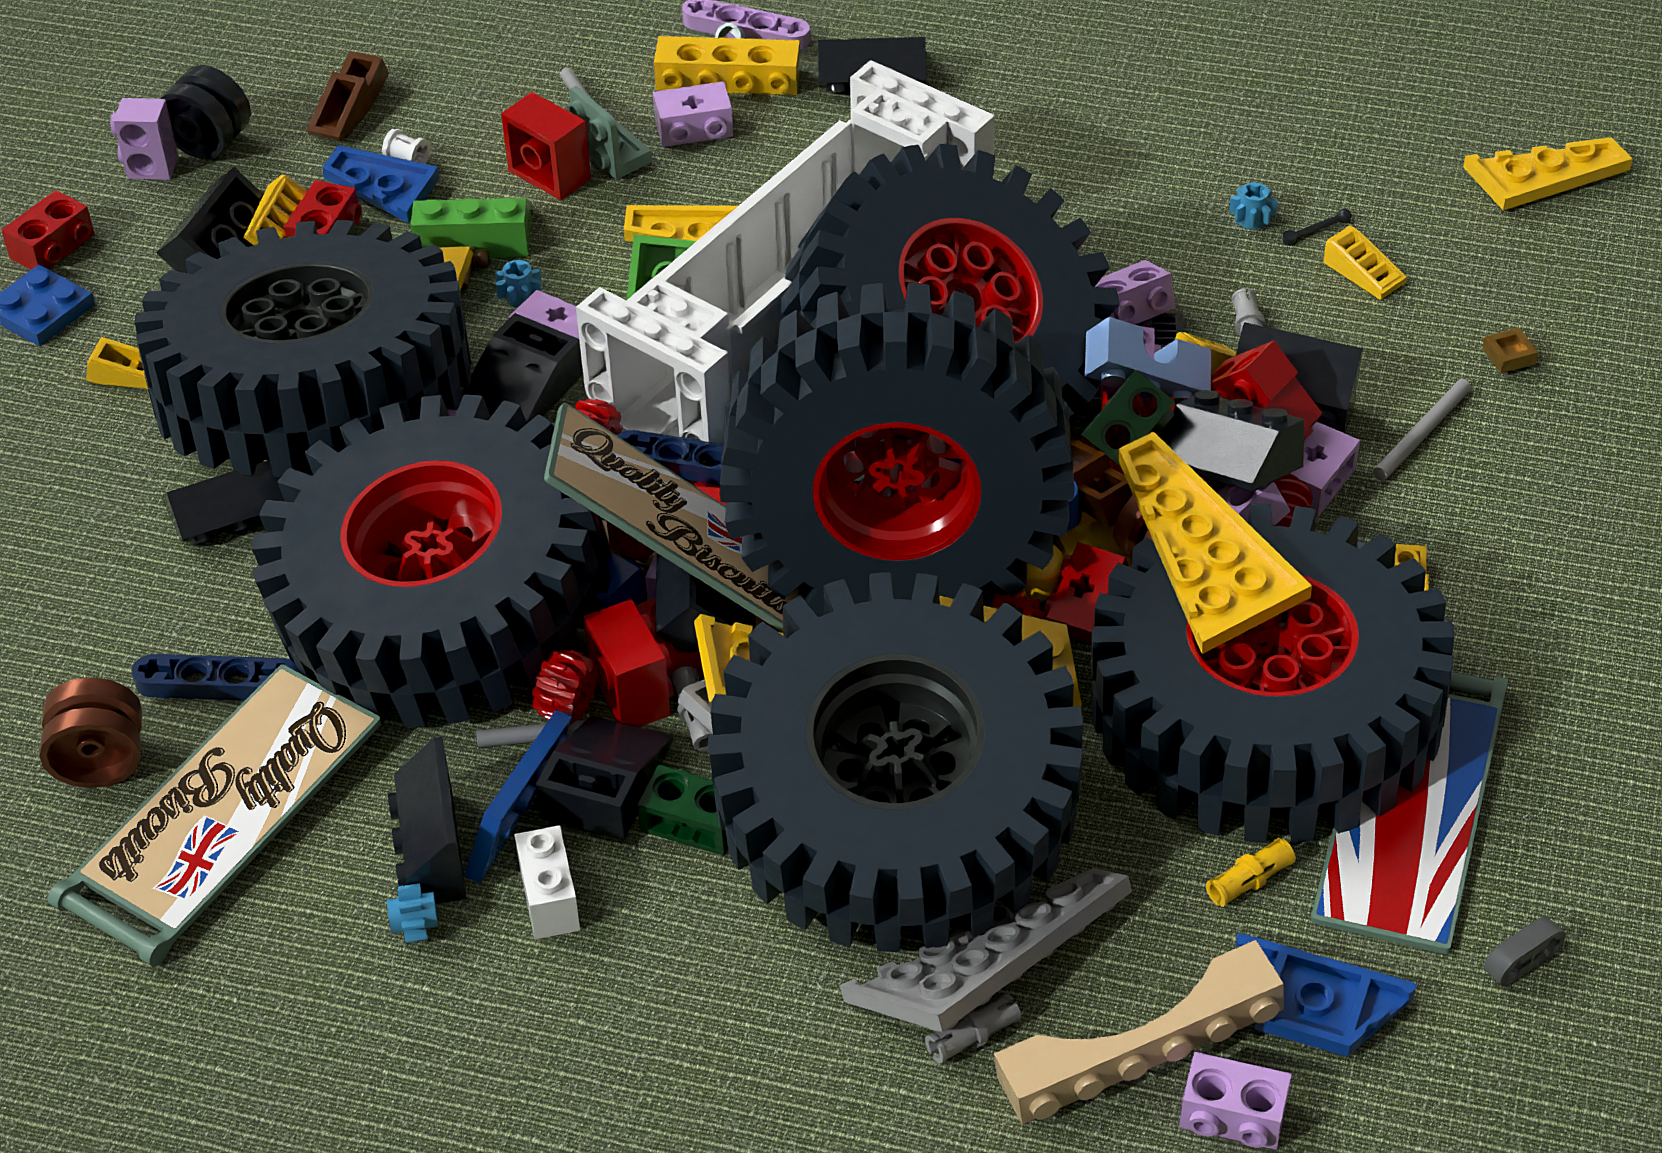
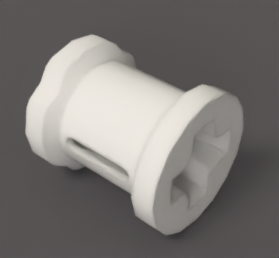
(406, 147)

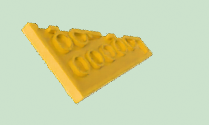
(1212, 556)

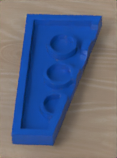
(514, 797)

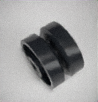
(206, 111)

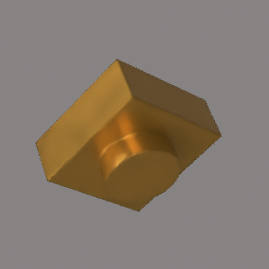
(1510, 350)

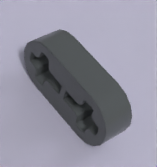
(1524, 951)

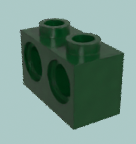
(1120, 412)
(682, 810)

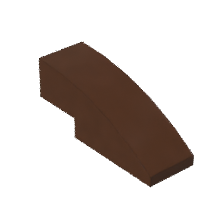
(348, 96)
(1100, 488)

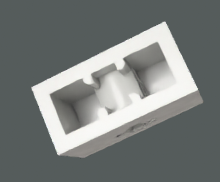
(547, 882)

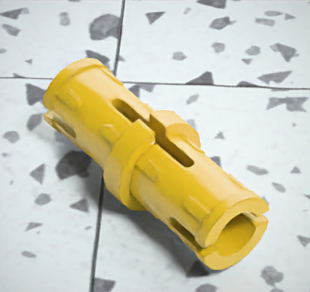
(1250, 872)

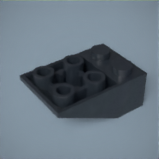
(526, 367)
(600, 776)

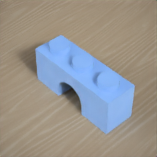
(1118, 349)

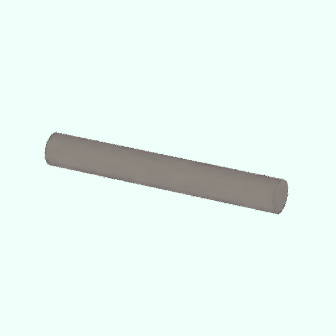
(516, 734)

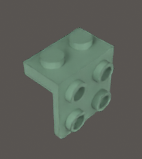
(608, 141)

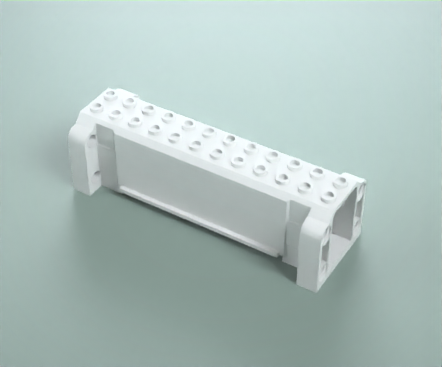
(688, 331)

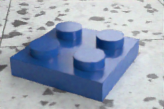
(42, 304)

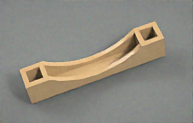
(1055, 1072)

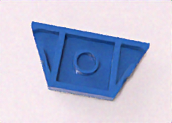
(1329, 1000)

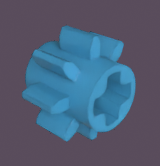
(1253, 205)
(517, 282)
(412, 913)

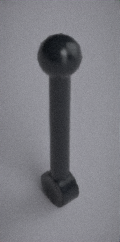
(1291, 237)

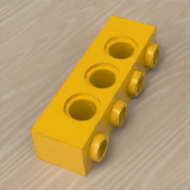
(742, 64)

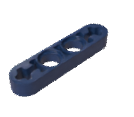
(692, 454)
(215, 682)

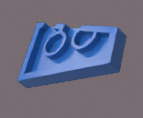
(382, 179)

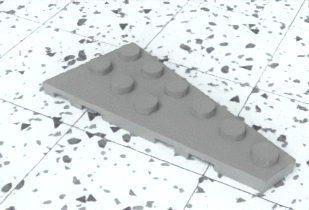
(970, 969)

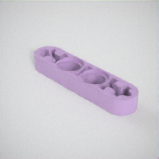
(710, 15)

